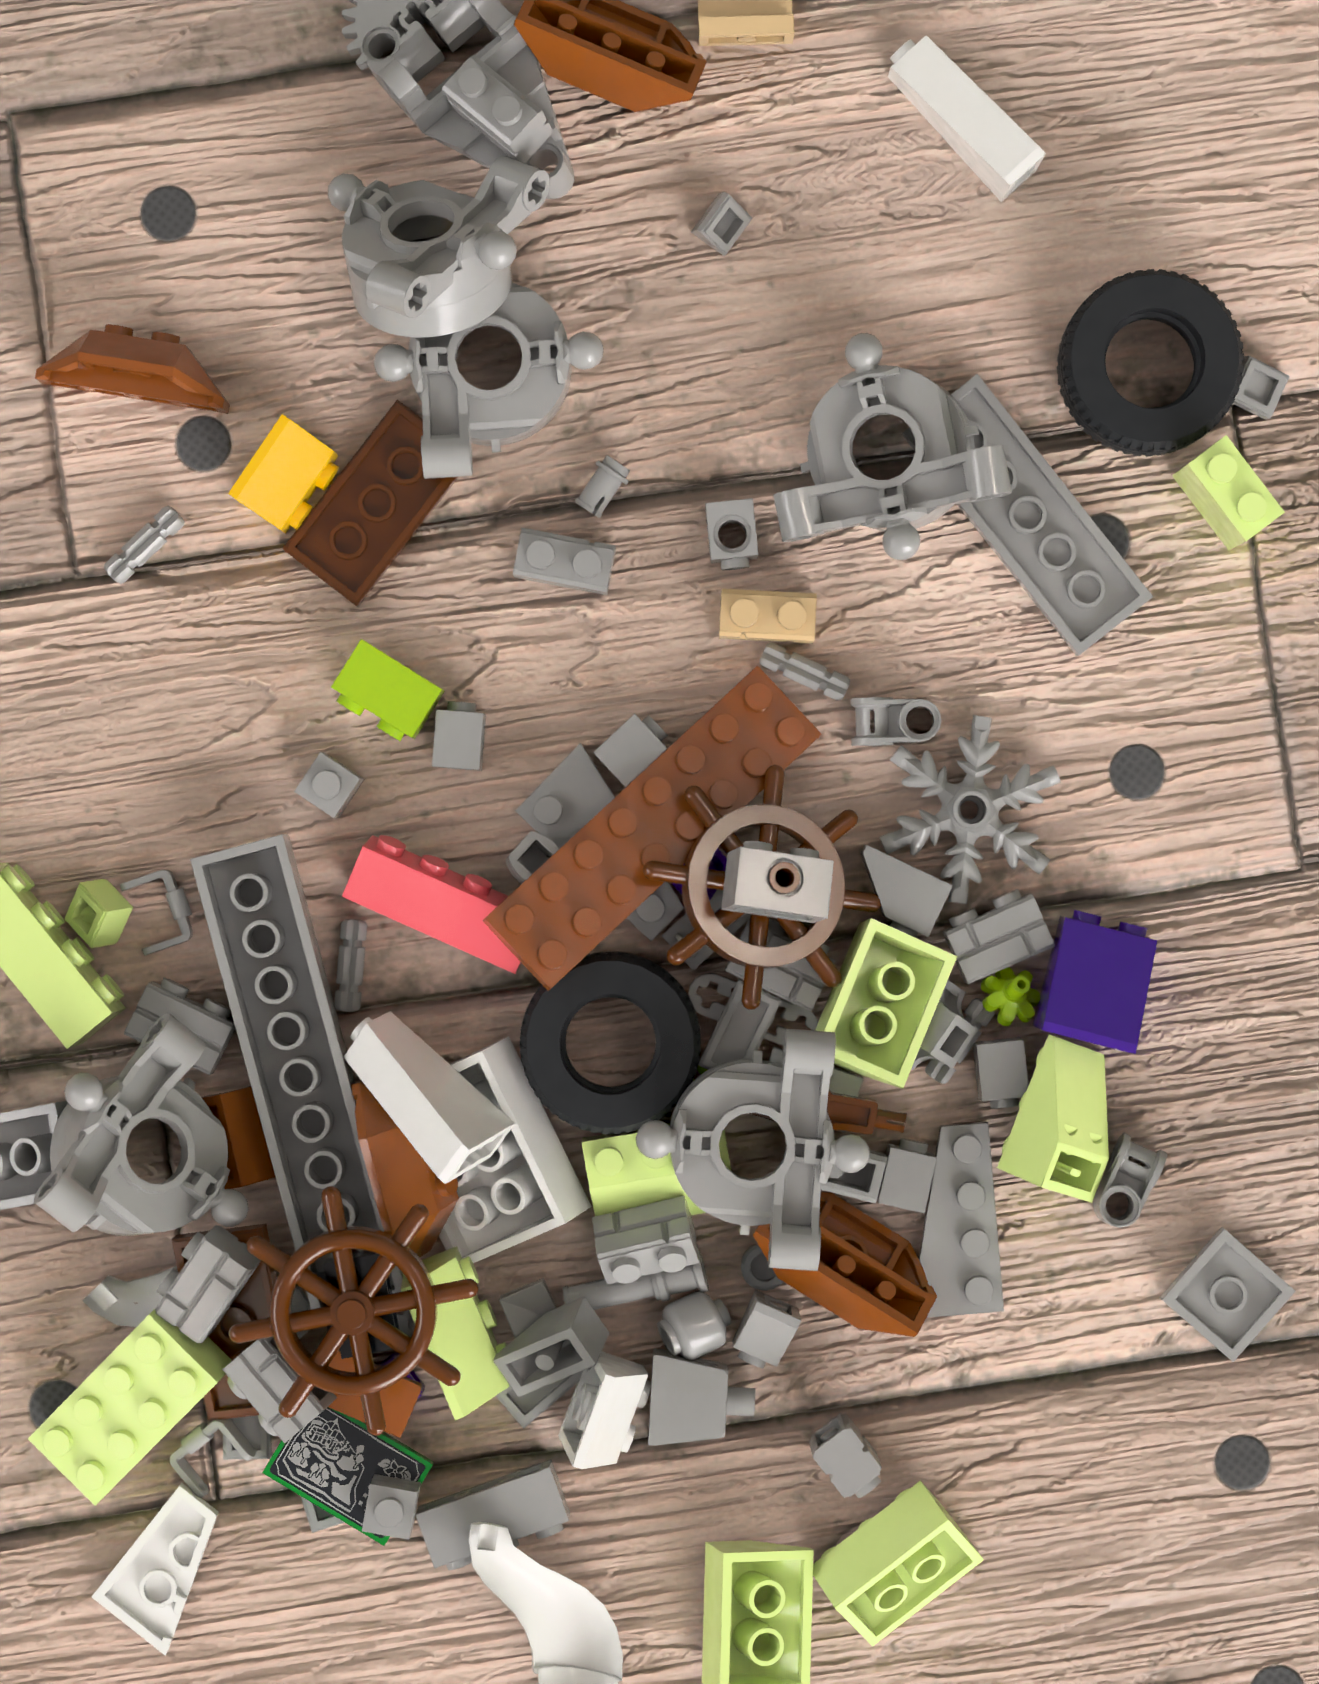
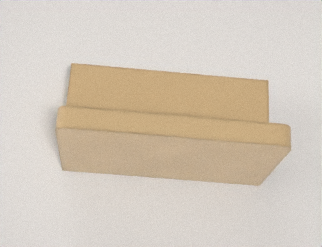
(745, 22)

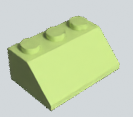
(884, 1001)
(626, 1178)
(464, 1336)
(895, 1563)
(757, 1613)

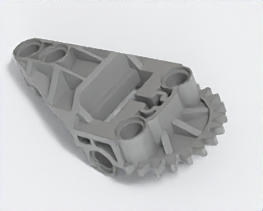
(398, 27)

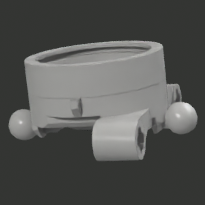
(433, 256)
(463, 414)
(940, 475)
(796, 1100)
(89, 1144)

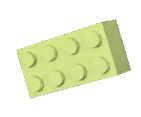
(51, 967)
(128, 1405)

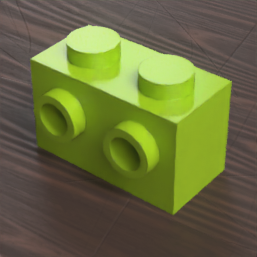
(387, 690)

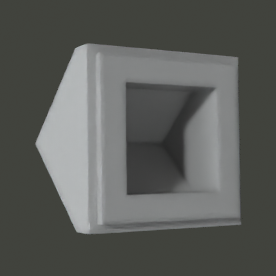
(722, 223)

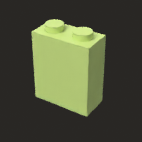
(1228, 493)

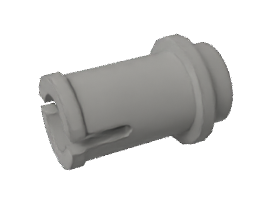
(603, 486)

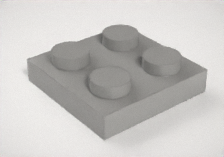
(1227, 1294)

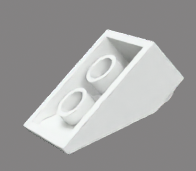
(602, 1411)

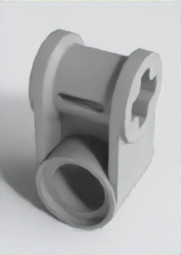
(890, 721)
(1129, 1179)

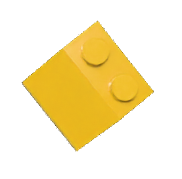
(285, 475)

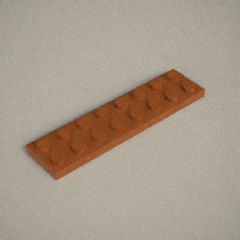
(599, 872)

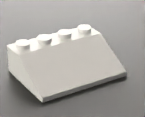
(526, 1181)

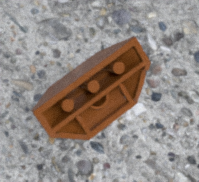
(612, 51)
(135, 369)
(399, 1173)
(863, 1272)

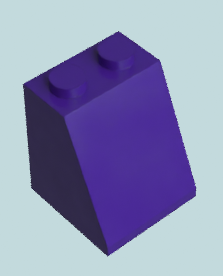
(1096, 982)

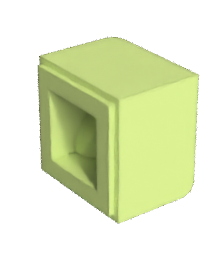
(98, 913)

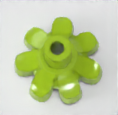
(1010, 995)

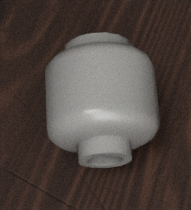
(694, 1325)

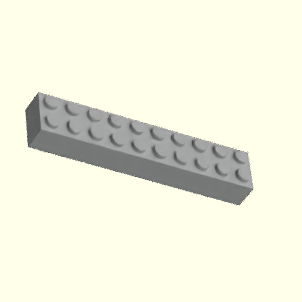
(288, 1034)

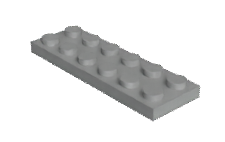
(1047, 533)

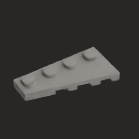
(566, 804)
(961, 1225)

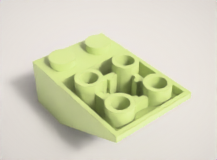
(1061, 1122)

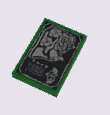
(335, 1463)

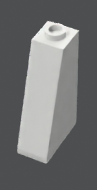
(965, 117)
(426, 1097)

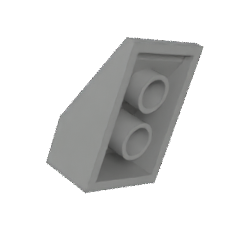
(25, 1152)

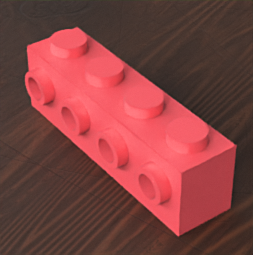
(429, 898)

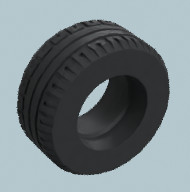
(1196, 317)
(623, 1106)

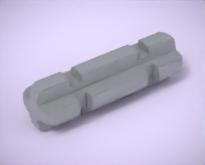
(144, 544)
(804, 671)
(350, 965)
(975, 1016)

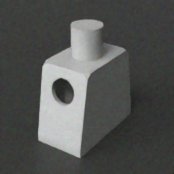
(692, 1399)

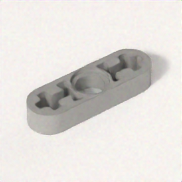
(724, 988)

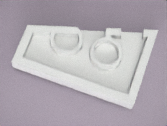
(158, 1570)

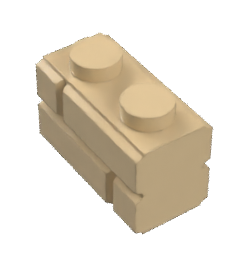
(767, 616)

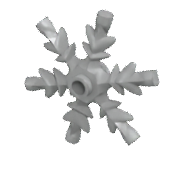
(988, 801)

